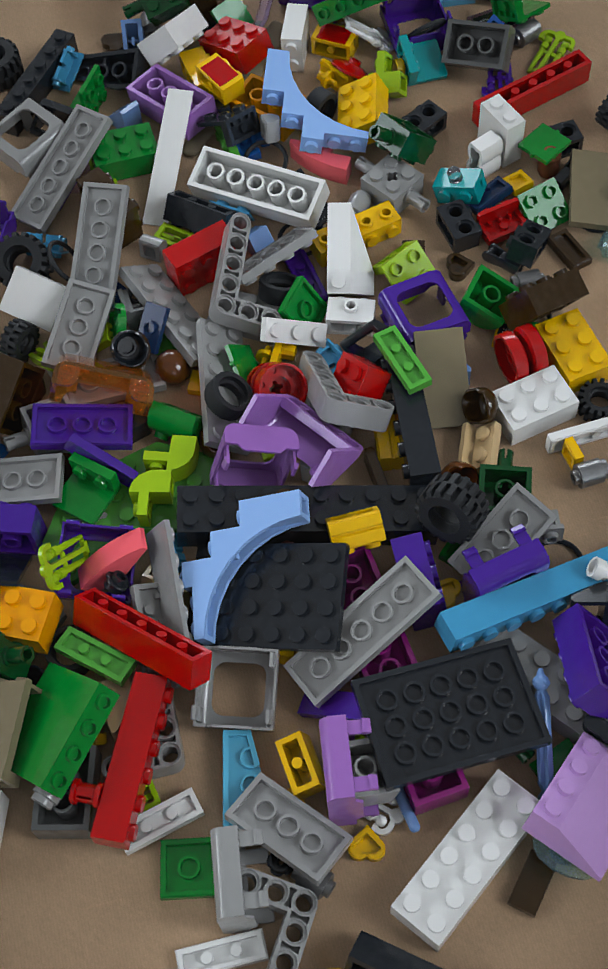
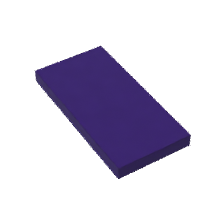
(100, 424)

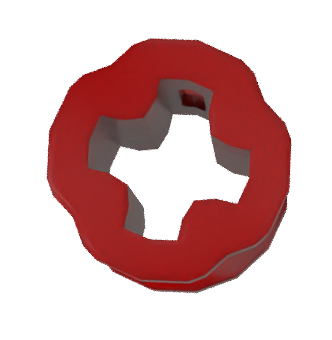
(85, 792)

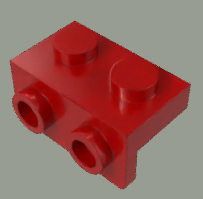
(500, 221)

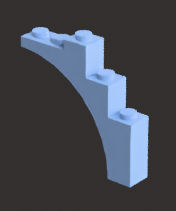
(299, 114)
(229, 548)

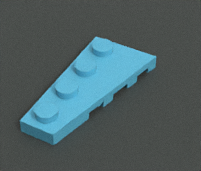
(239, 765)

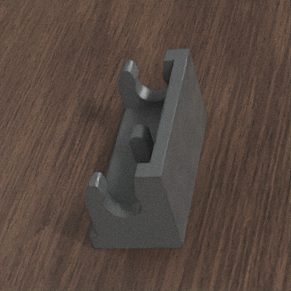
(133, 308)

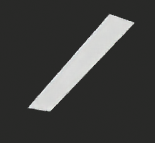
(167, 154)

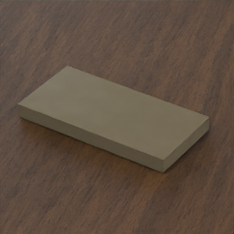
(588, 189)
(445, 361)

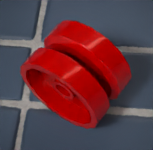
(520, 352)

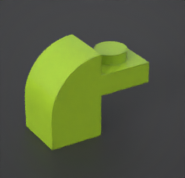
(394, 80)
(180, 459)
(150, 489)

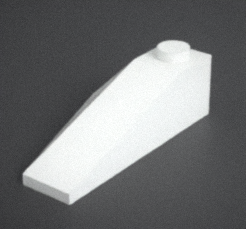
(347, 258)

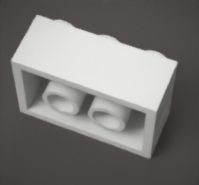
(173, 36)
(534, 404)

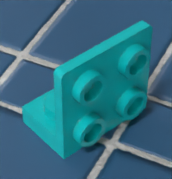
(421, 60)

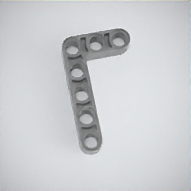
(232, 279)
(339, 407)
(168, 744)
(292, 915)

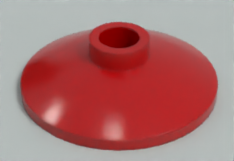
(350, 67)

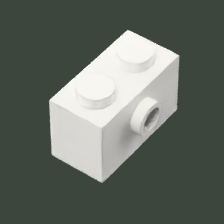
(348, 314)

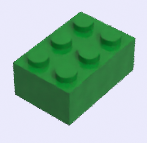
(126, 152)

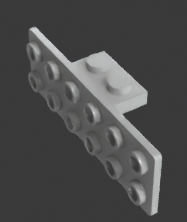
(164, 597)

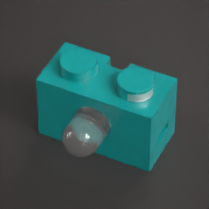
(459, 183)

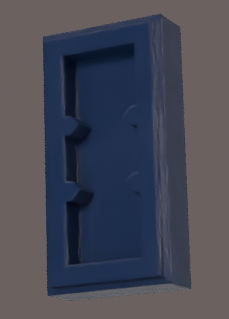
(494, 193)
(154, 324)

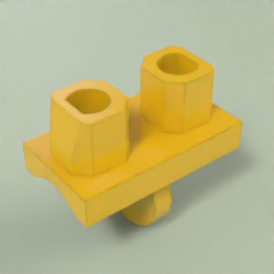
(331, 76)
(280, 352)

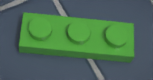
(402, 359)
(95, 656)

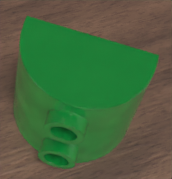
(484, 296)
(173, 420)

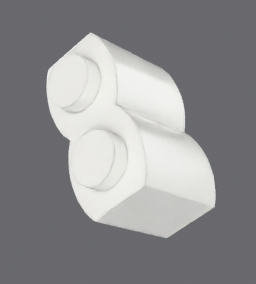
(485, 153)

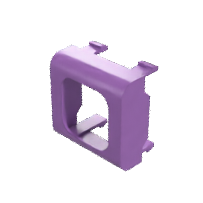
(255, 438)
(338, 774)

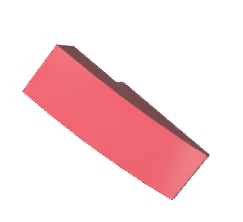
(326, 165)
(114, 556)

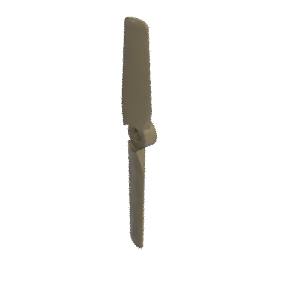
(194, 145)

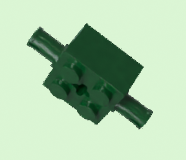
(156, 10)
(402, 139)
(500, 478)
(14, 658)

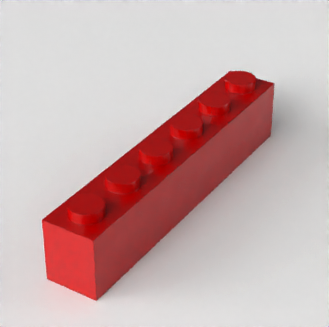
(542, 84)
(142, 638)
(131, 761)

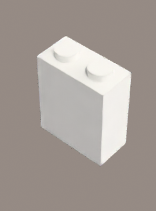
(296, 35)
(505, 121)
(33, 298)

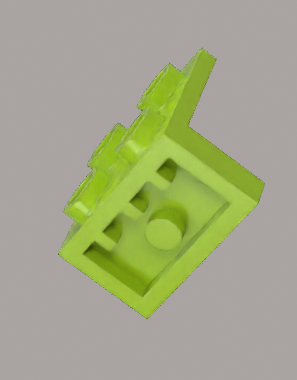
(404, 263)

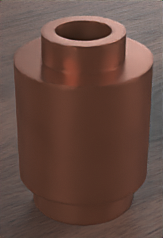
(551, 169)

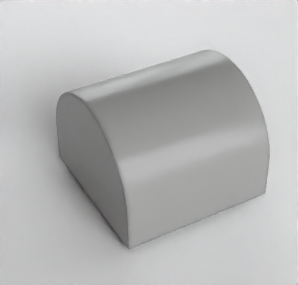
(270, 127)
(152, 247)

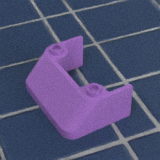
(320, 443)

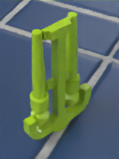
(559, 36)
(47, 552)

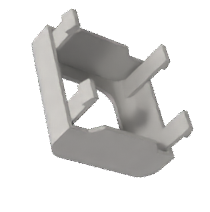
(28, 159)
(202, 711)
(234, 909)

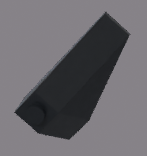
(118, 67)

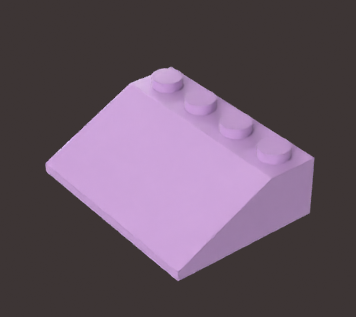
(575, 809)

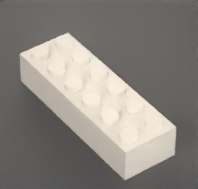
(259, 187)
(465, 861)

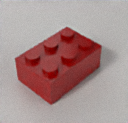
(238, 42)
(194, 259)

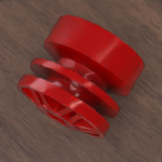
(284, 376)

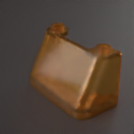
(74, 369)

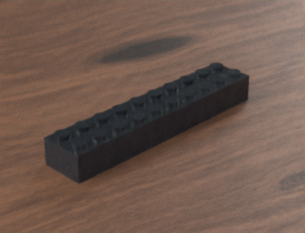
(215, 508)

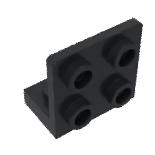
(236, 122)

